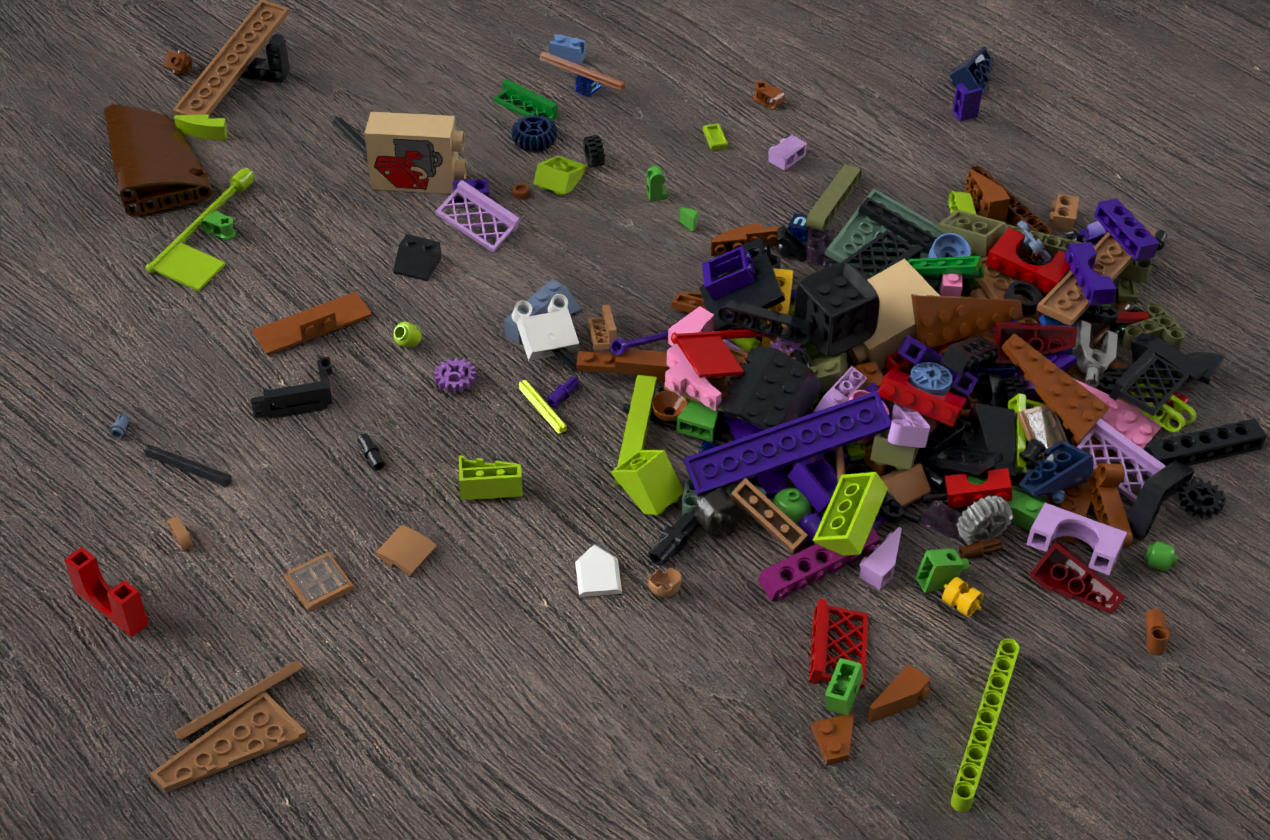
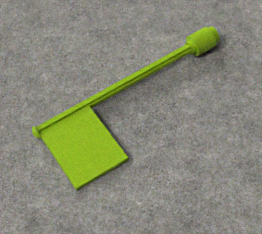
(191, 265)

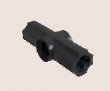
(673, 539)

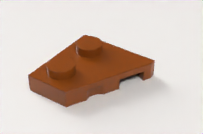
(688, 301)
(834, 737)

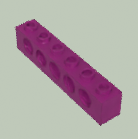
(777, 587)

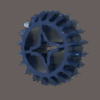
(534, 133)

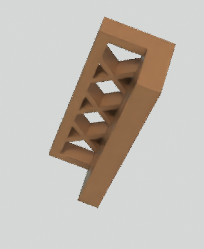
(602, 329)

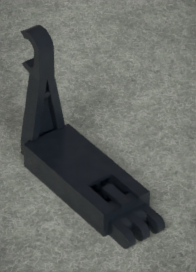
(296, 398)

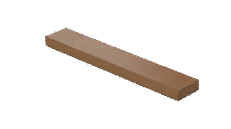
(237, 700)

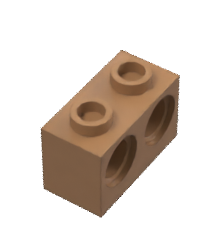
(1064, 213)

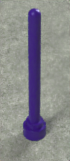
(620, 346)

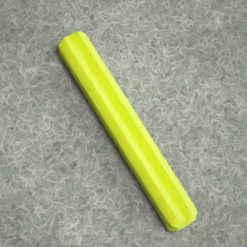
(542, 406)

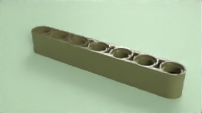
(833, 198)

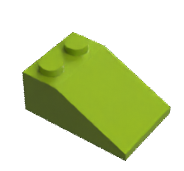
(559, 174)

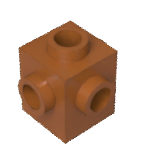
(178, 62)

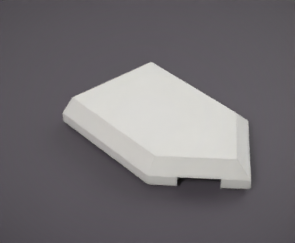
(598, 573)

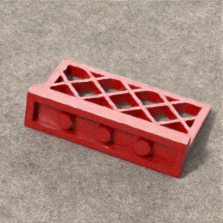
(820, 639)

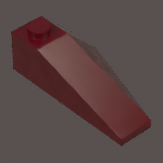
(1041, 337)
(1069, 575)

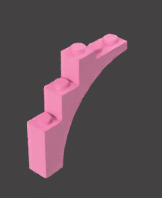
(681, 375)

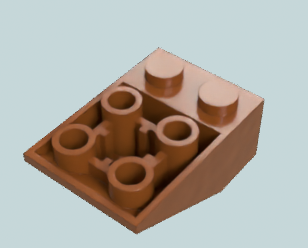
(988, 197)

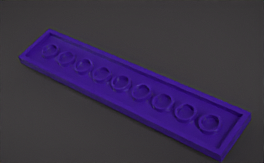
(787, 443)

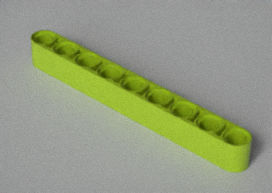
(988, 712)

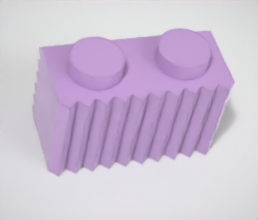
(787, 152)

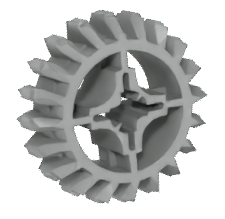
(984, 519)

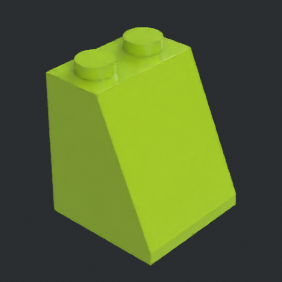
(649, 480)

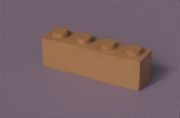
(769, 516)

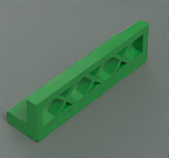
(528, 99)
(935, 267)

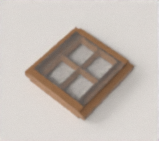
(1042, 425)
(318, 581)

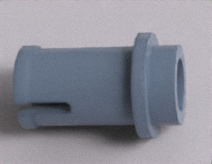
(118, 430)

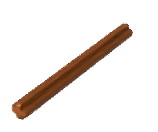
(582, 71)

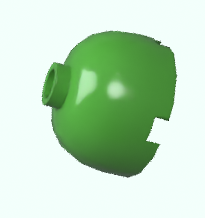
(792, 504)

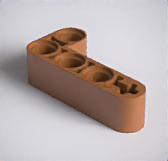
(1106, 498)

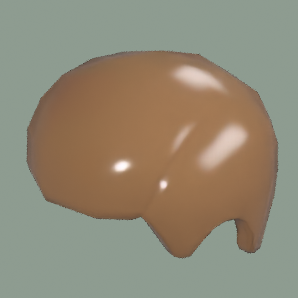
(665, 583)

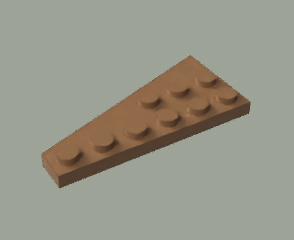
(242, 736)

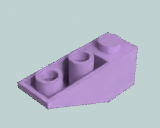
(842, 389)
(880, 565)

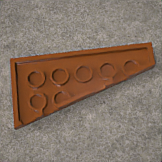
(954, 317)
(1057, 389)

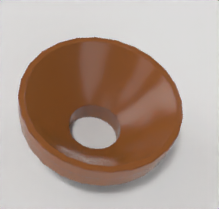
(668, 401)

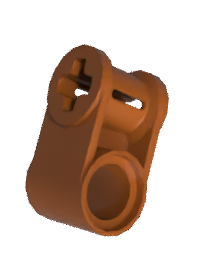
(768, 94)

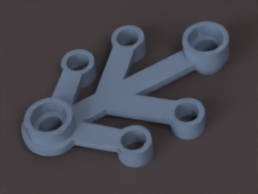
(1031, 243)

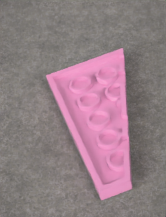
(1126, 418)

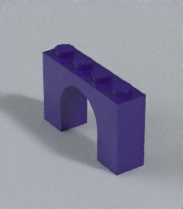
(920, 353)

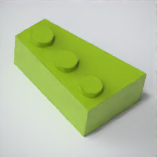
(489, 480)

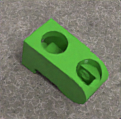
(655, 184)

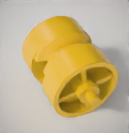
(960, 595)

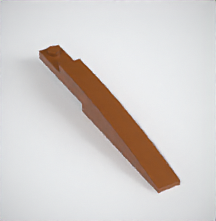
(631, 362)

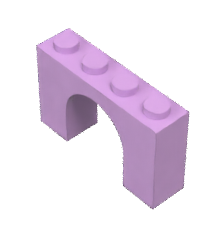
(1057, 522)

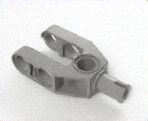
(1093, 361)

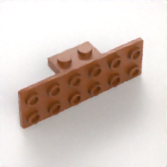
(311, 323)

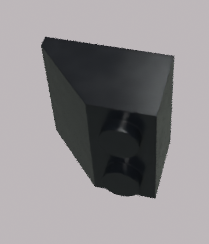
(417, 257)

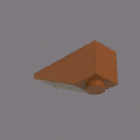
(901, 694)

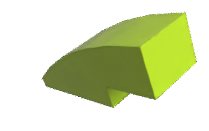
(201, 126)

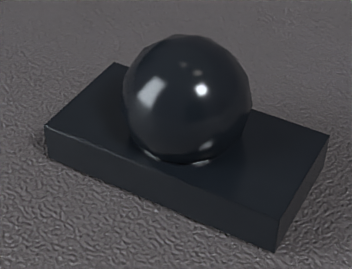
(789, 244)

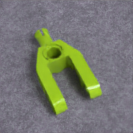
(1169, 413)

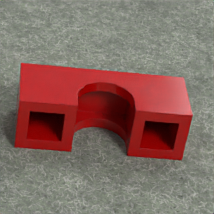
(963, 493)

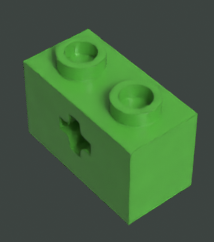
(844, 686)

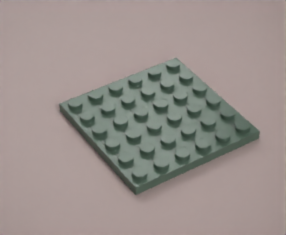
(862, 230)

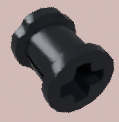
(1033, 450)

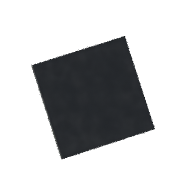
(762, 293)

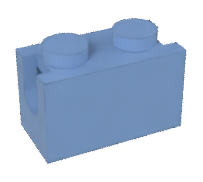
(568, 48)

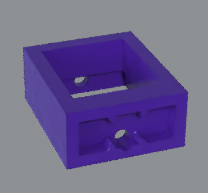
(724, 264)
(810, 486)

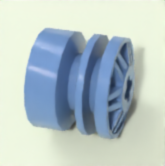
(949, 246)
(931, 378)

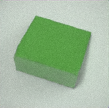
(689, 218)

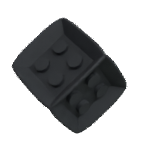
(839, 306)

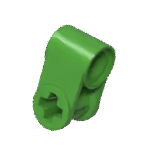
(219, 225)

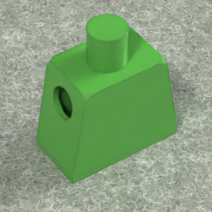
(698, 421)
(940, 568)

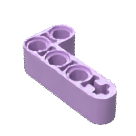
(908, 428)

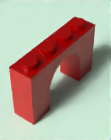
(1004, 259)
(941, 408)
(119, 605)

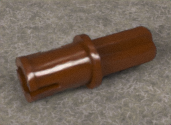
(980, 548)

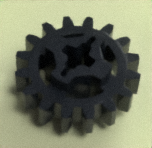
(1201, 498)

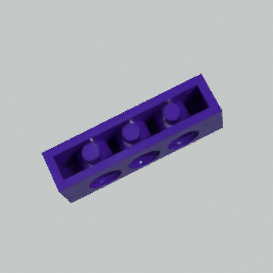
(1126, 229)

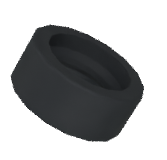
(1027, 290)

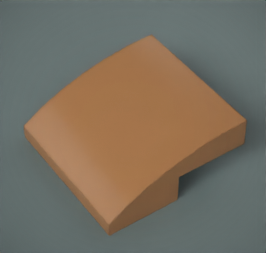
(406, 549)

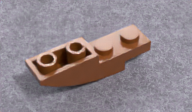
(736, 237)

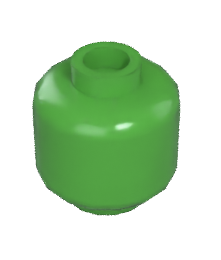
(1161, 556)

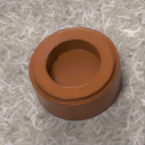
(520, 191)

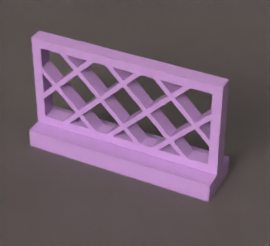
(490, 208)
(1126, 451)

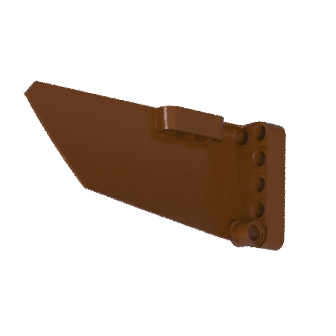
(153, 161)

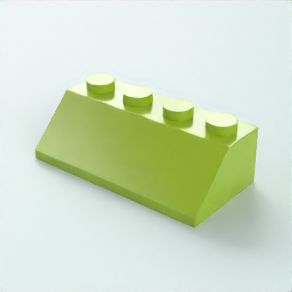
(851, 513)

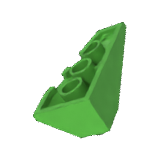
(1023, 505)

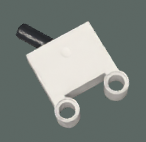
(548, 332)

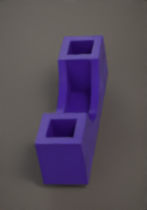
(1095, 287)

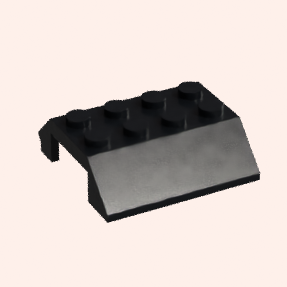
(771, 389)

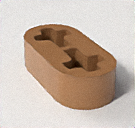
(179, 533)

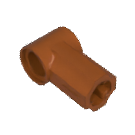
(1156, 631)

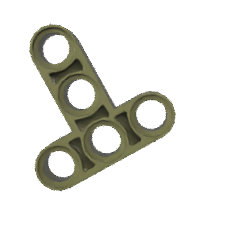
(1159, 325)

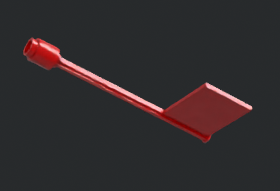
(710, 354)

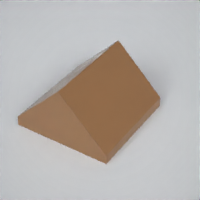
(907, 485)

